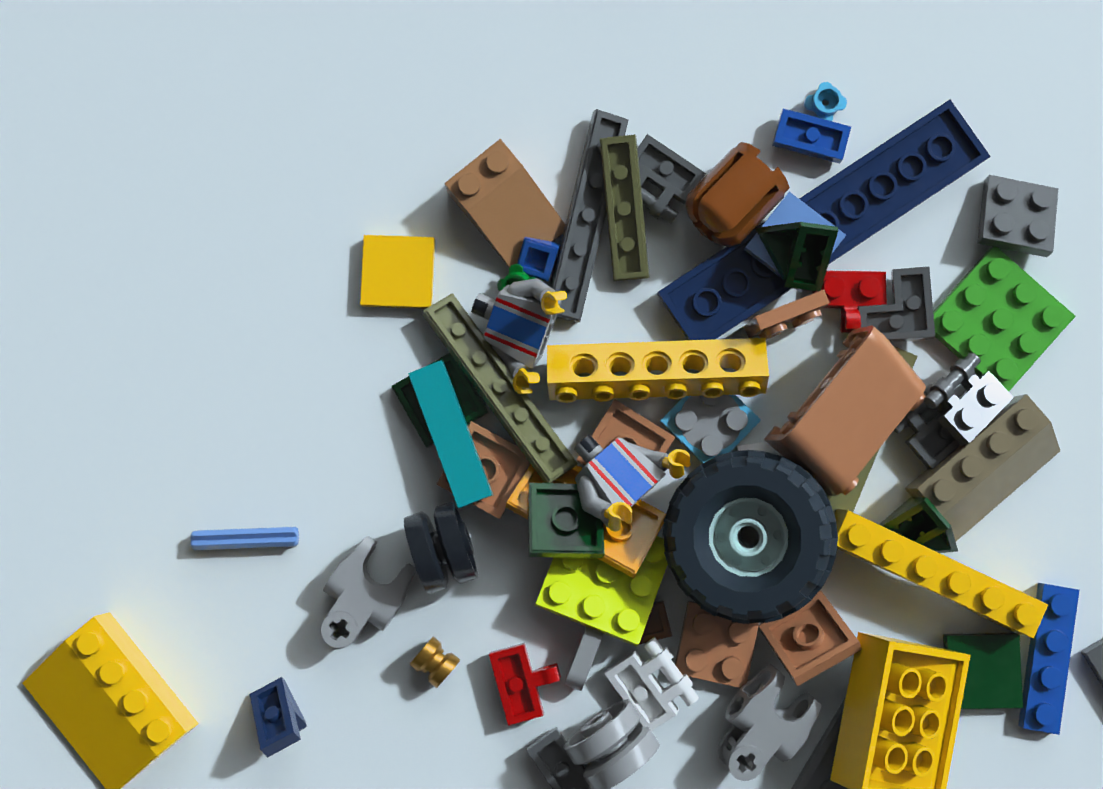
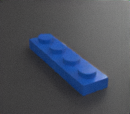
(1049, 660)

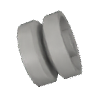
(611, 746)

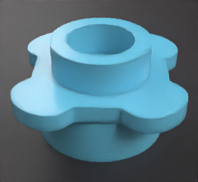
(832, 95)

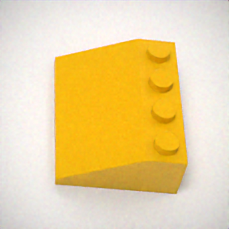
(109, 701)
(899, 715)

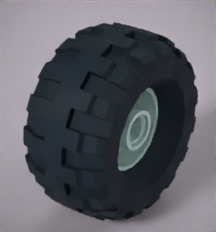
(743, 578)

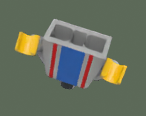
(520, 326)
(621, 477)

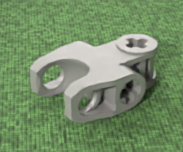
(360, 597)
(762, 730)

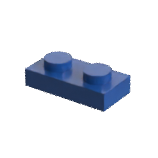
(811, 136)

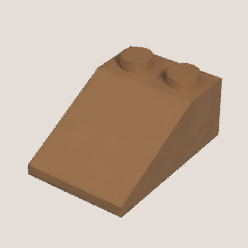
(504, 202)

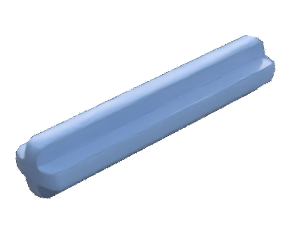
(244, 538)

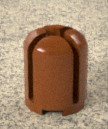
(735, 196)

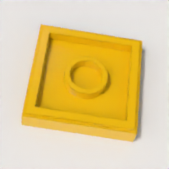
(397, 271)

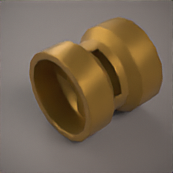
(434, 662)

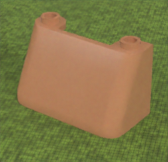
(850, 412)

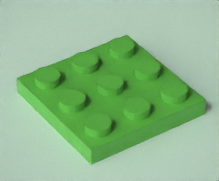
(1000, 318)

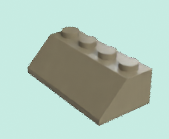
(990, 466)

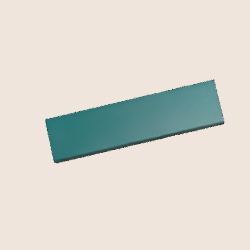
(450, 434)

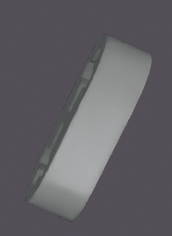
(583, 658)

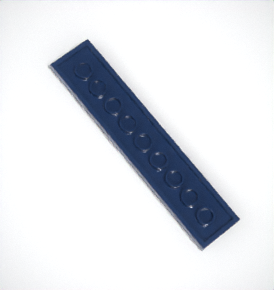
(855, 200)

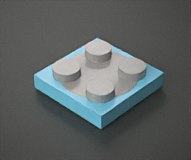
(710, 424)

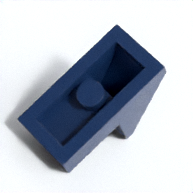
(276, 717)

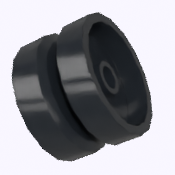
(435, 549)

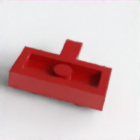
(851, 290)
(519, 683)

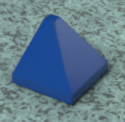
(538, 257)

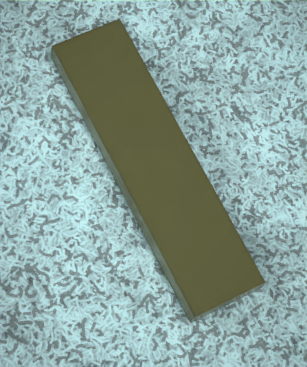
(624, 207)

